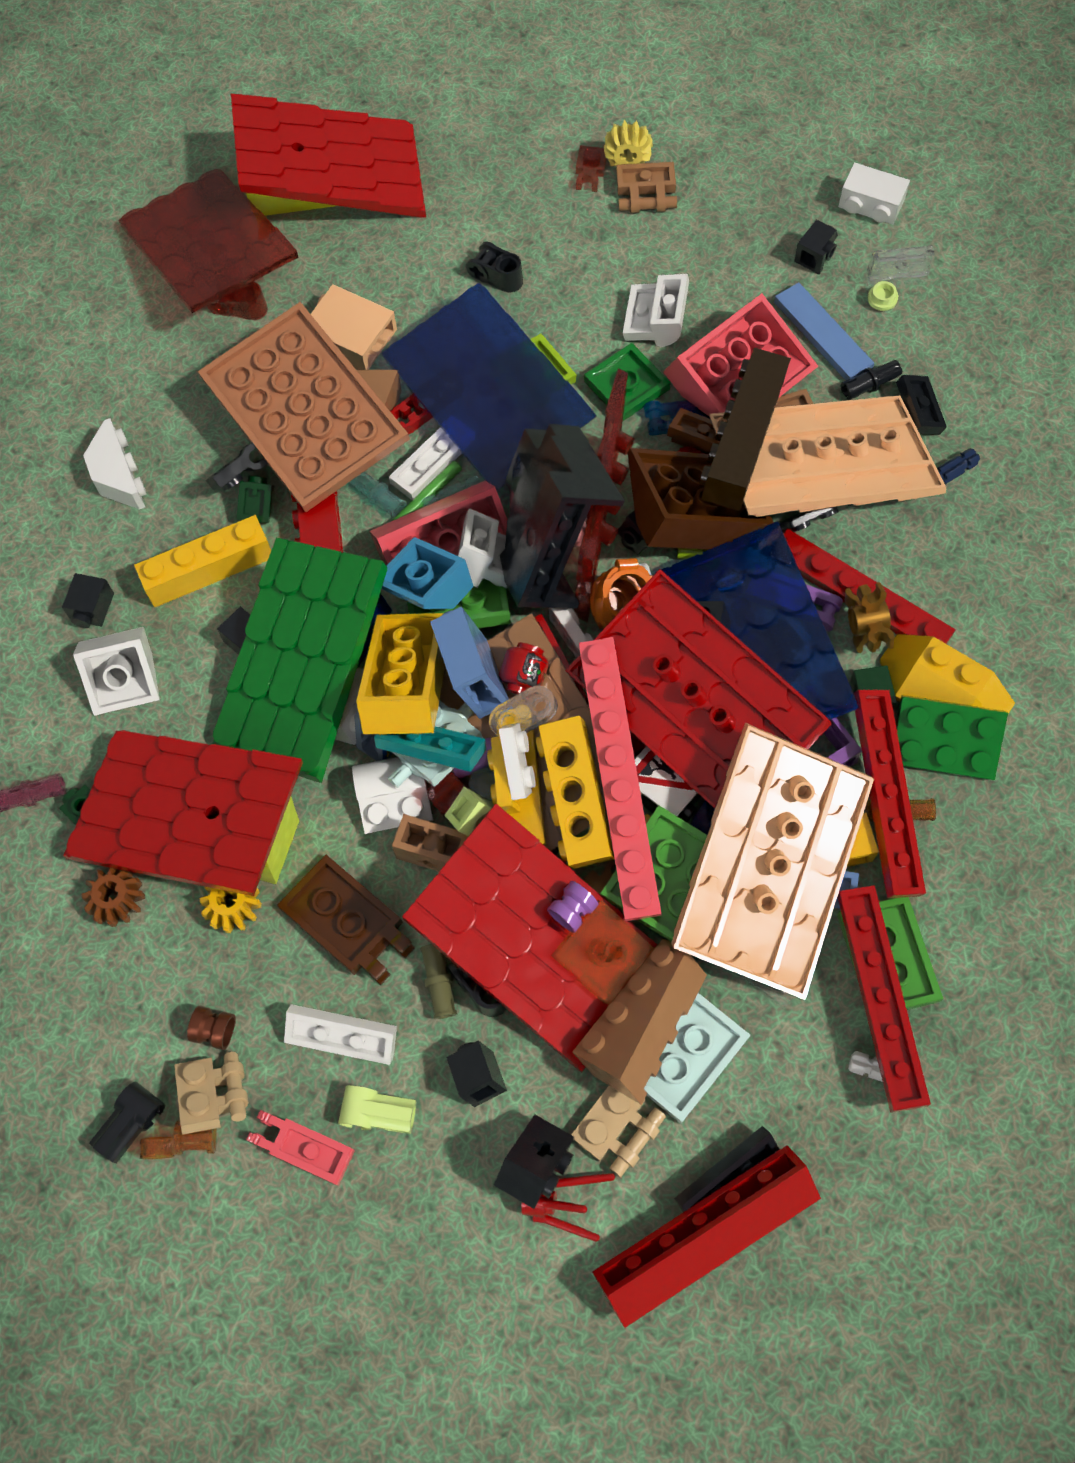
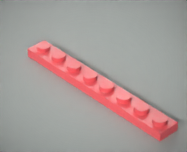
(619, 780)

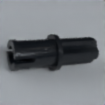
(870, 379)

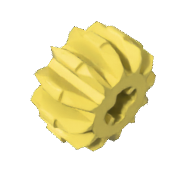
(628, 144)

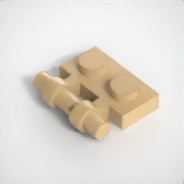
(198, 1097)
(606, 1122)

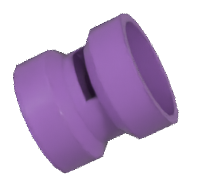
(574, 904)

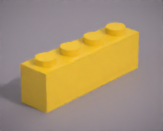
(203, 561)

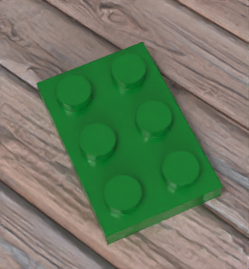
(950, 736)

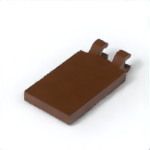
(345, 919)

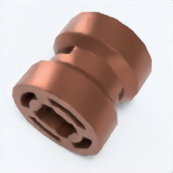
(209, 1026)

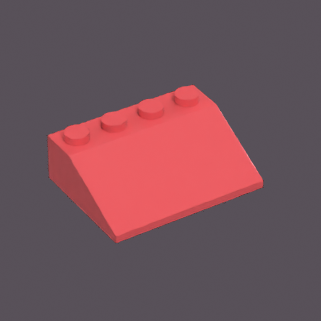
(712, 365)

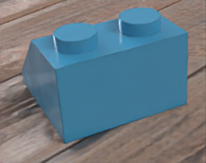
(428, 576)

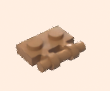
(646, 179)

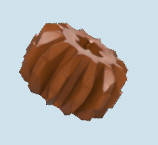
(109, 909)

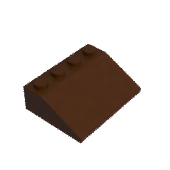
(671, 504)

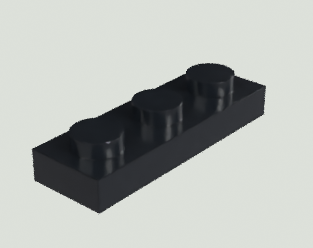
(741, 1159)

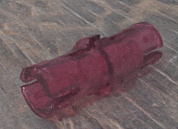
(31, 792)

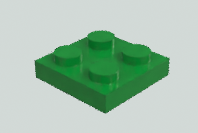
(643, 383)

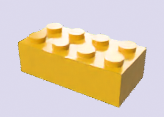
(401, 676)

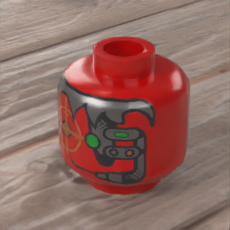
(523, 667)

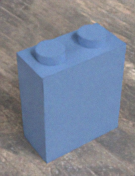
(469, 662)

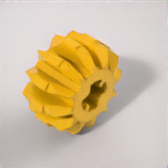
(220, 915)

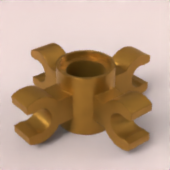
(869, 618)

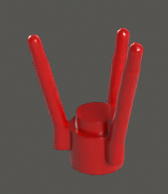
(549, 1205)

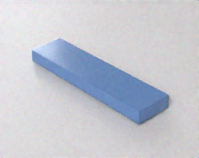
(823, 331)

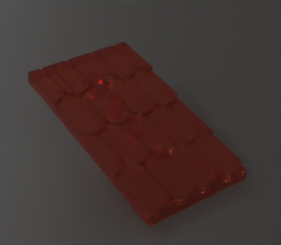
(207, 239)
(597, 528)

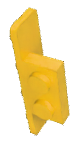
(527, 810)

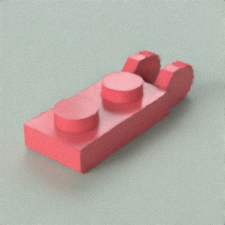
(305, 1148)

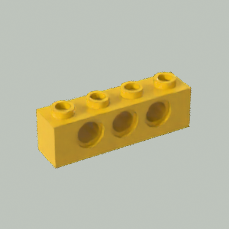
(597, 843)

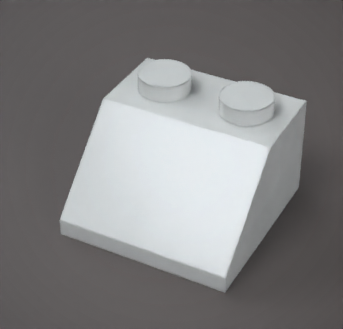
(117, 670)

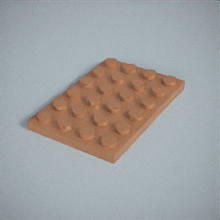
(303, 406)

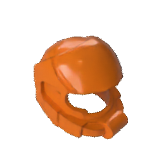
(615, 589)

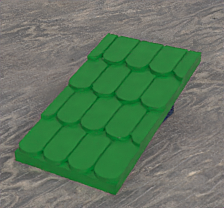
(301, 653)

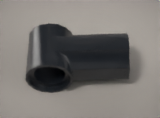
(132, 1115)

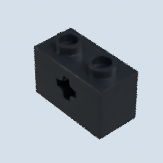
(534, 1161)

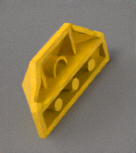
(938, 672)

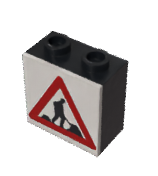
(664, 787)

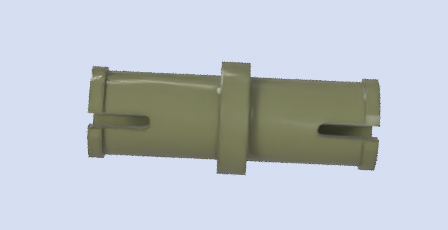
(438, 982)

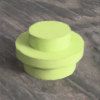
(883, 296)

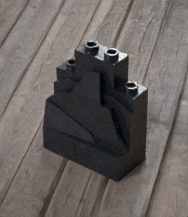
(551, 492)

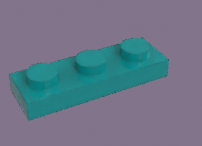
(440, 747)

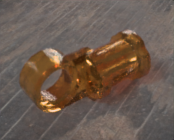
(169, 1146)

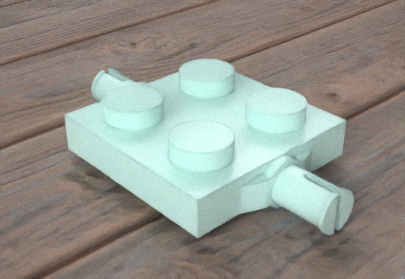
(432, 772)

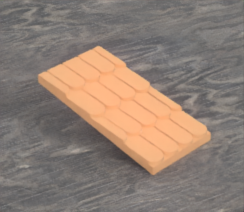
(839, 457)
(773, 862)

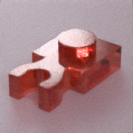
(590, 166)

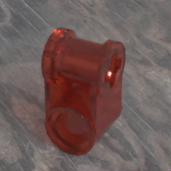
(243, 303)

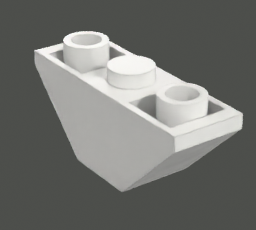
(112, 468)

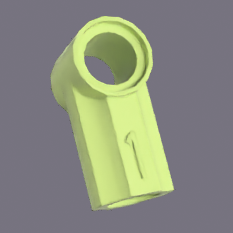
(369, 1109)

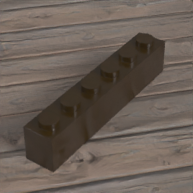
(745, 430)

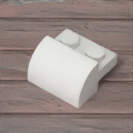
(657, 310)
(481, 548)
(383, 803)

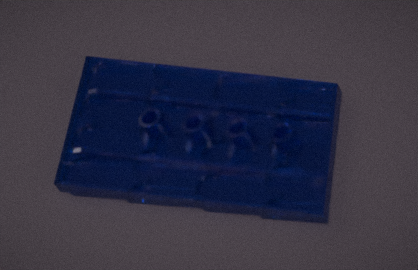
(484, 381)
(771, 613)

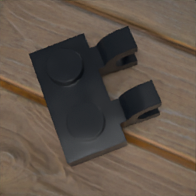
(230, 473)

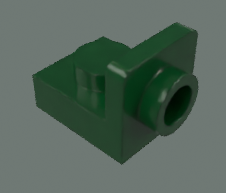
(255, 499)

